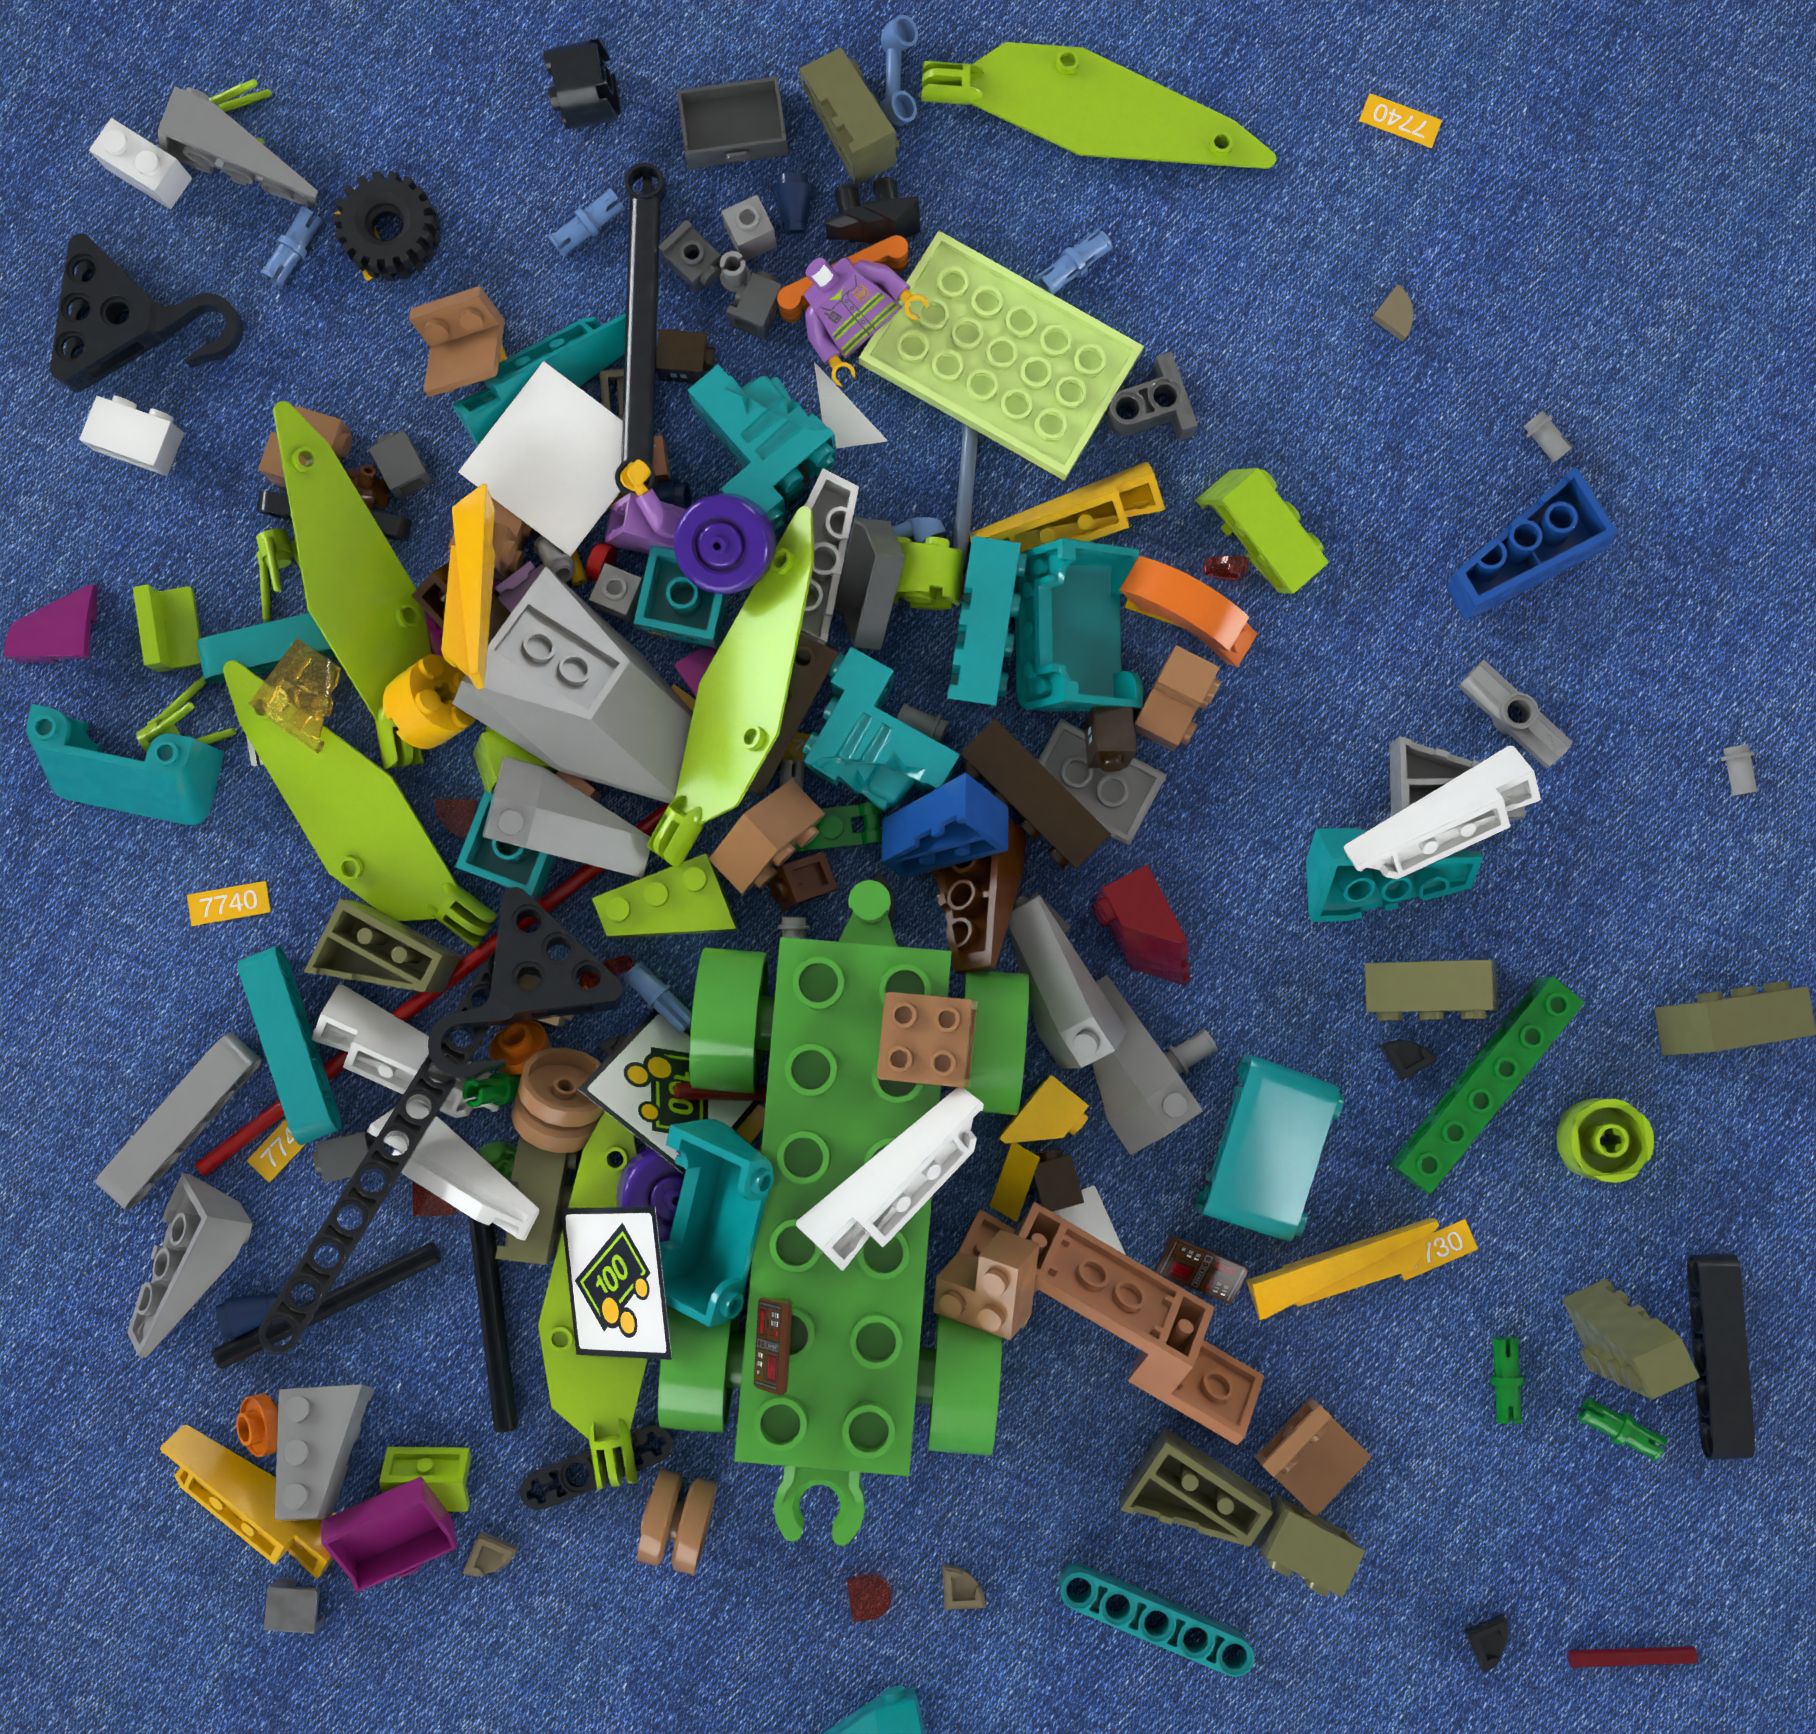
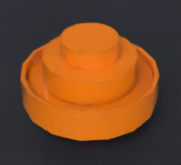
(517, 1044)
(258, 1424)

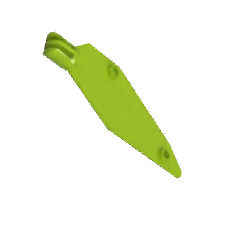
(1093, 107)
(351, 576)
(741, 697)
(358, 821)
(592, 1391)

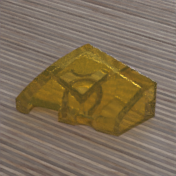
(299, 693)

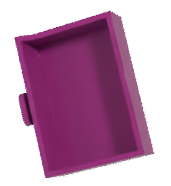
(389, 1534)

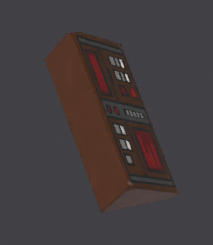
(1201, 1269)
(773, 1344)

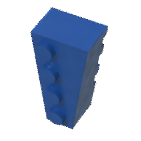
(1539, 544)

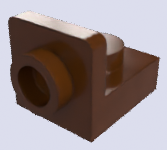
(802, 881)

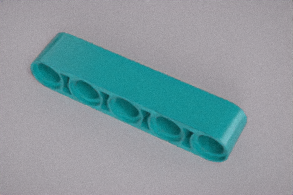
(258, 646)
(288, 1045)
(1167, 1635)

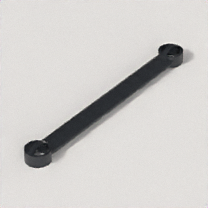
(641, 321)

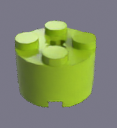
(930, 574)
(1613, 1161)

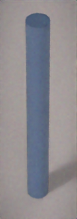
(965, 491)

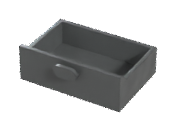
(732, 122)
(869, 581)

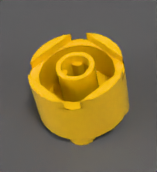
(423, 700)

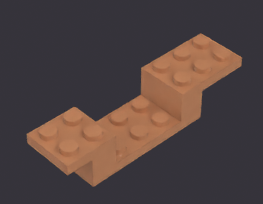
(1143, 1311)

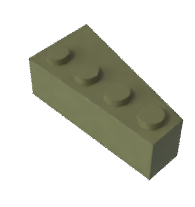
(1627, 1343)

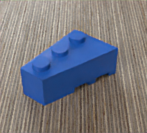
(945, 829)

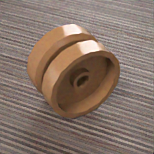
(549, 1105)
(671, 1520)

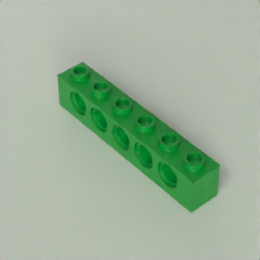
(1486, 1084)

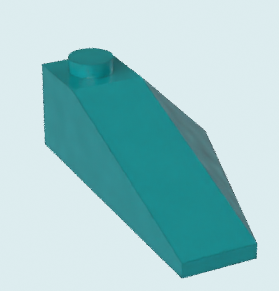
(1343, 893)
(892, 1713)

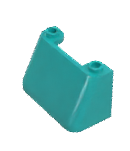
(1073, 628)
(170, 785)
(1270, 1149)
(714, 1220)

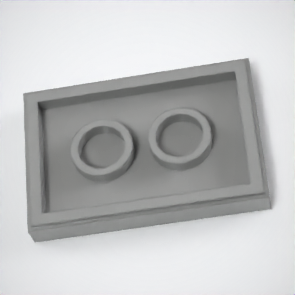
(1113, 798)

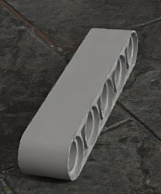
(178, 1121)

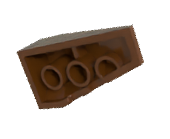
(979, 903)

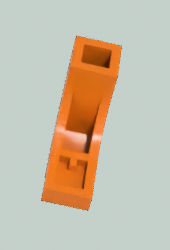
(1192, 605)

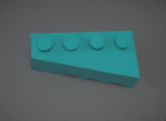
(985, 620)

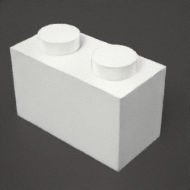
(140, 163)
(132, 435)

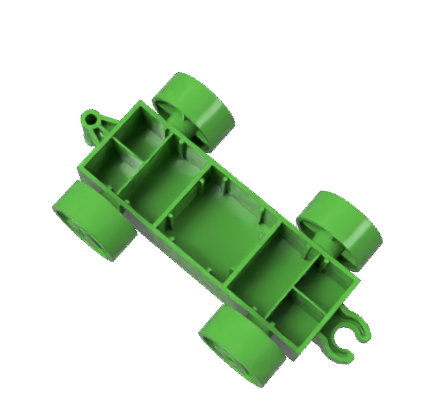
(826, 1115)

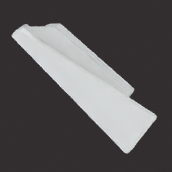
(1449, 817)
(461, 1176)

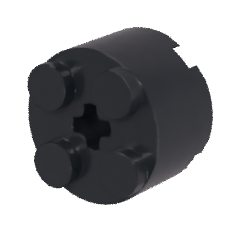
(582, 84)

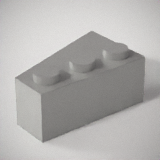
(1421, 770)

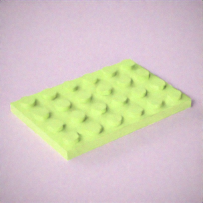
(1002, 356)

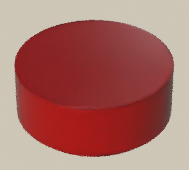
(600, 554)

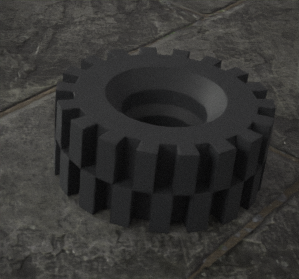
(371, 203)

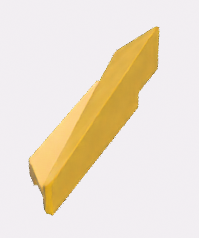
(1083, 513)
(470, 586)
(1341, 1269)
(243, 1499)

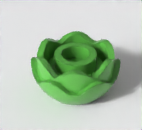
(500, 1156)

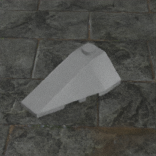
(208, 138)
(553, 817)
(1063, 996)
(1138, 1083)
(198, 1246)

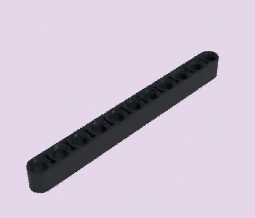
(377, 1161)

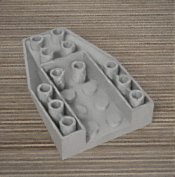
(580, 695)

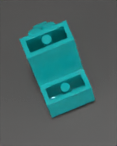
(765, 436)
(869, 747)

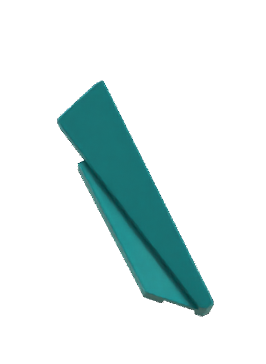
(574, 352)

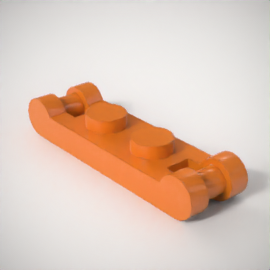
(889, 252)

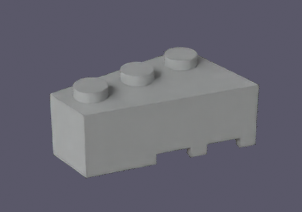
(314, 1447)

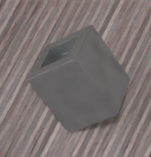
(292, 1607)

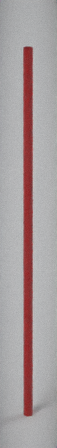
(417, 1003)

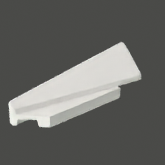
(383, 1047)
(895, 1181)

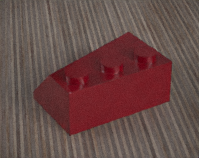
(1143, 926)

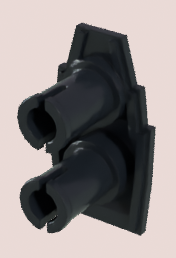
(874, 219)

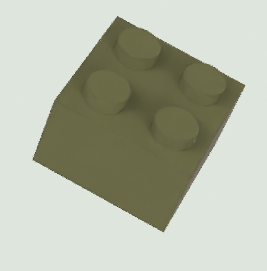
(1309, 1547)

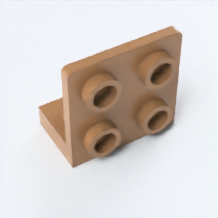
(462, 339)
(927, 1039)
(1313, 1457)

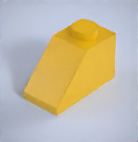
(1047, 1114)

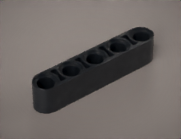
(1720, 1356)

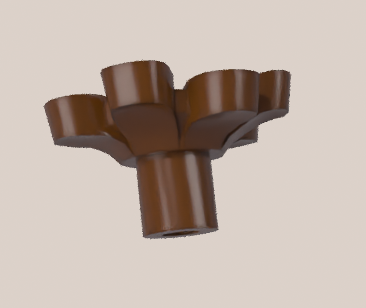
(369, 487)

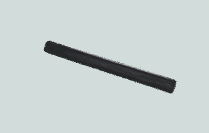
(334, 1302)
(493, 1326)

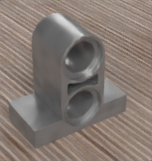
(1147, 411)

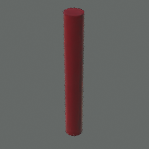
(686, 1092)
(1632, 1656)

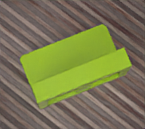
(167, 627)
(441, 1468)

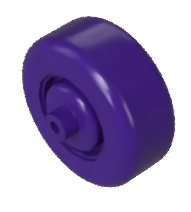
(724, 543)
(651, 1182)

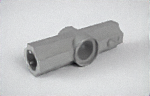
(1535, 731)

